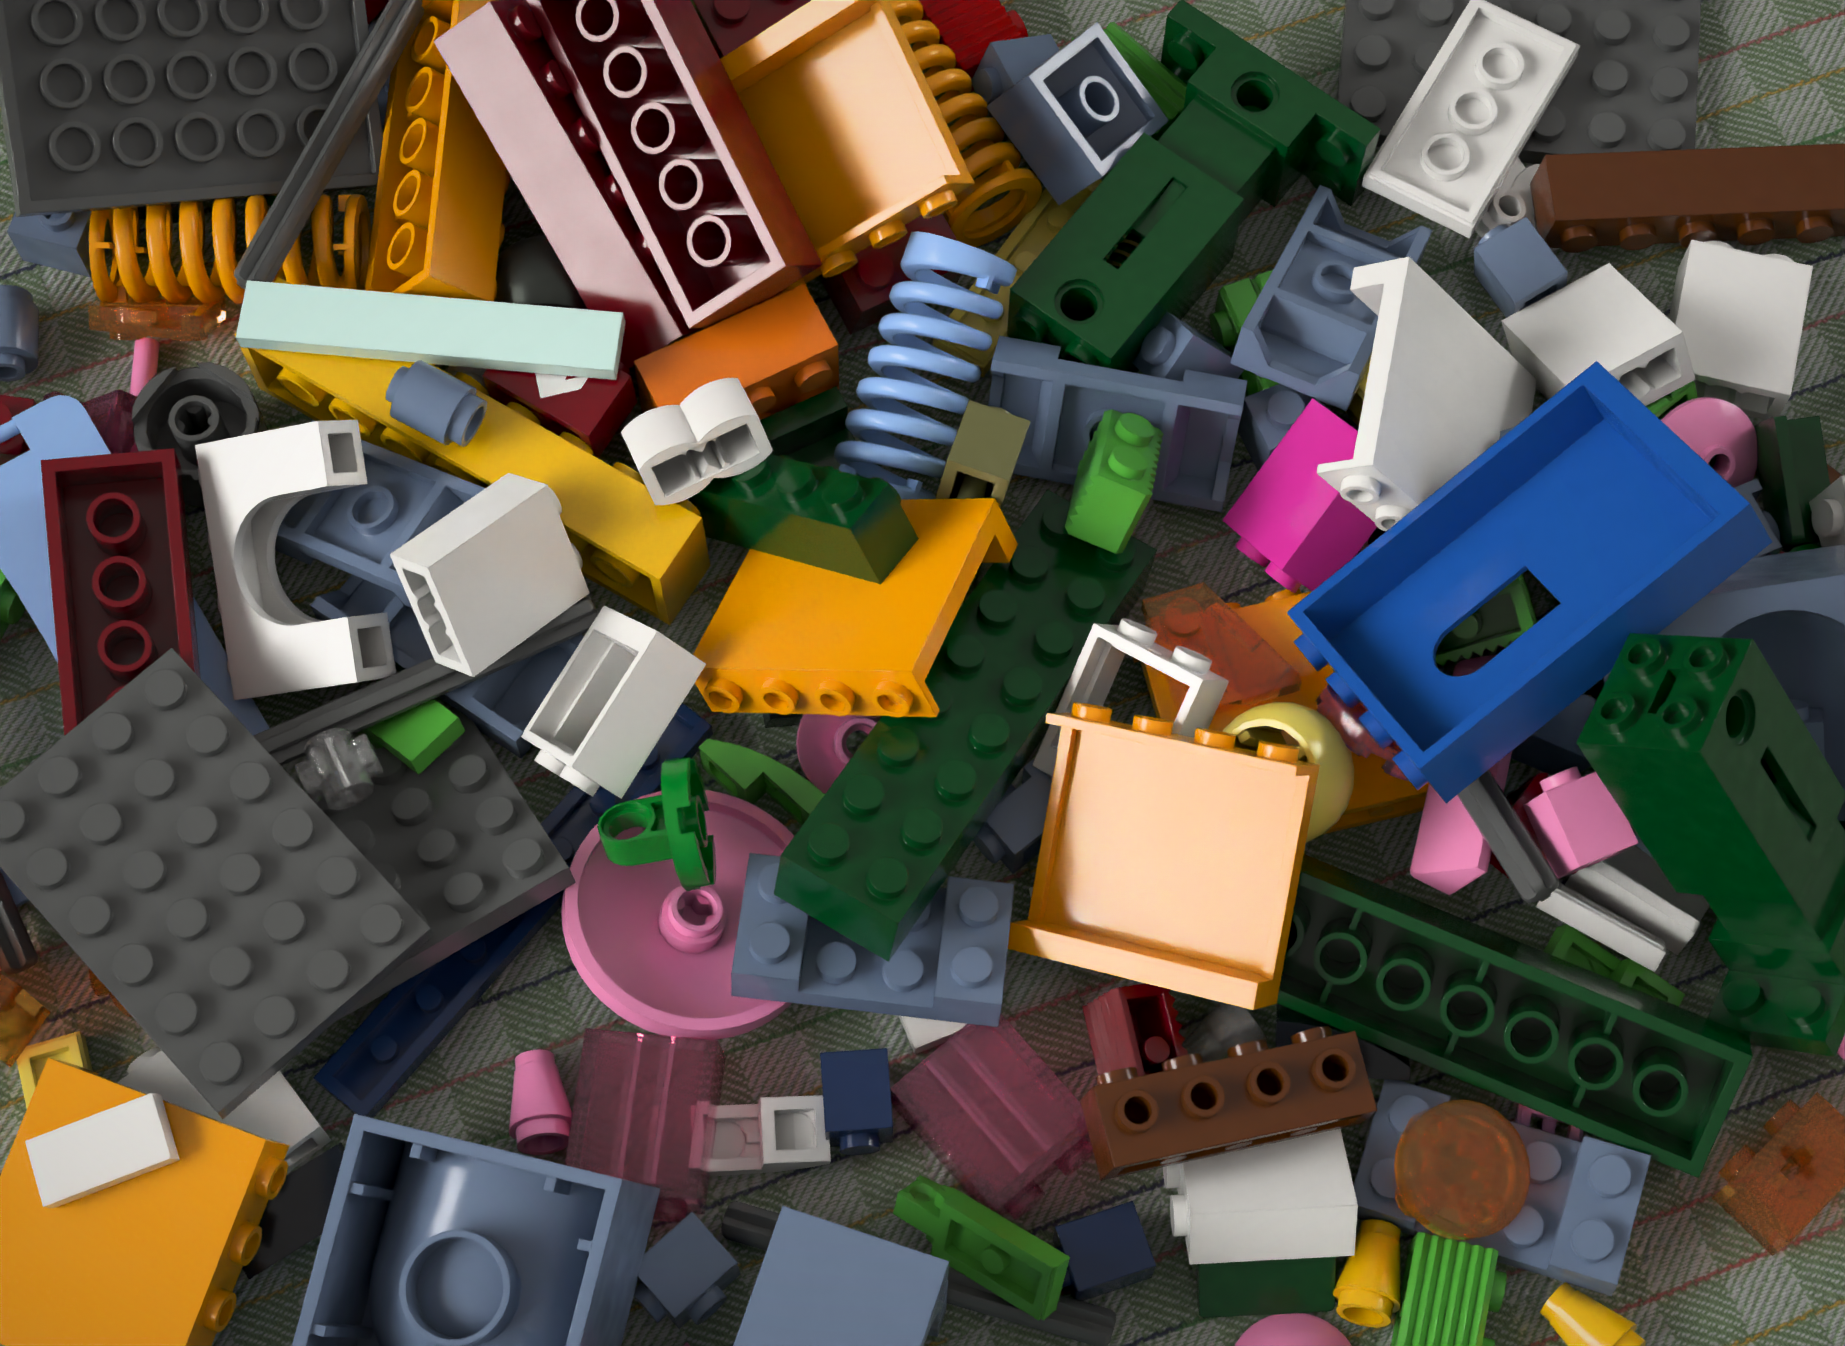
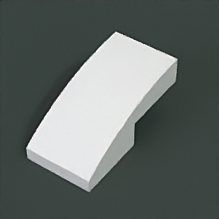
(770, 1136)

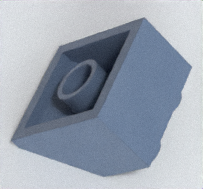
(1077, 113)

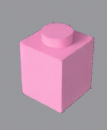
(1578, 822)

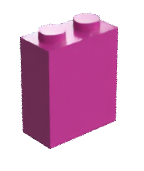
(1294, 513)

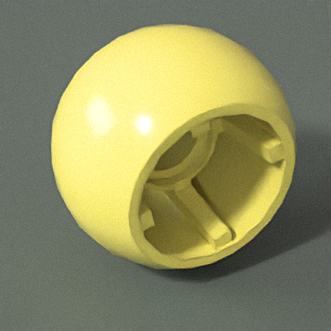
(1318, 744)

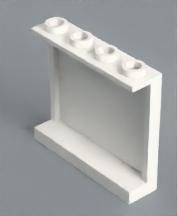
(1430, 396)

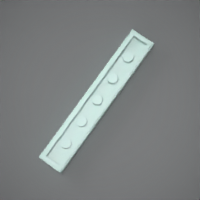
(431, 329)

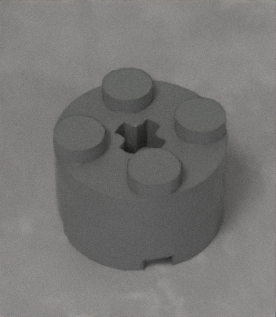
(191, 410)

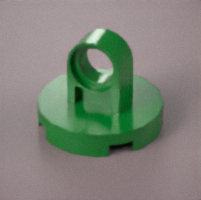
(672, 823)

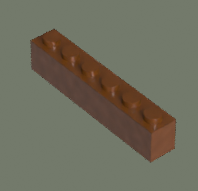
(1690, 196)

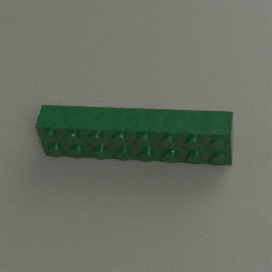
(930, 783)
(1510, 1018)

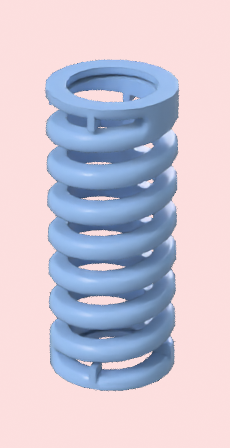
(922, 254)

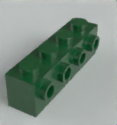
(810, 516)

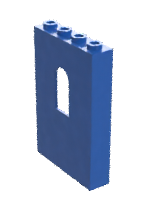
(1588, 502)

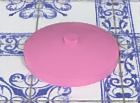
(664, 950)

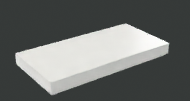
(1470, 116)

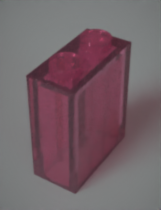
(648, 1114)
(994, 1116)

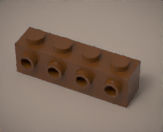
(1227, 1103)

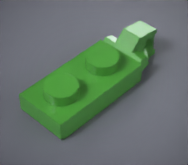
(985, 1246)

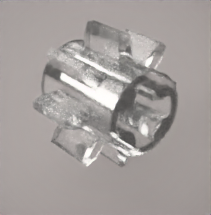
(339, 768)

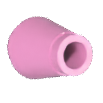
(539, 1105)

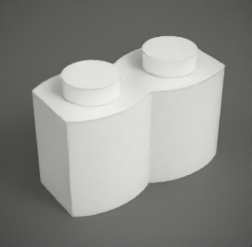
(699, 440)

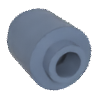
(18, 333)
(435, 403)

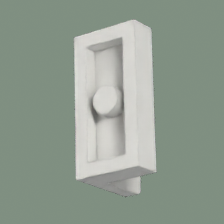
(1641, 893)

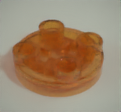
(1461, 1170)

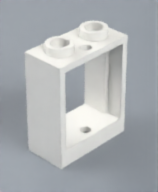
(1099, 666)
(611, 703)

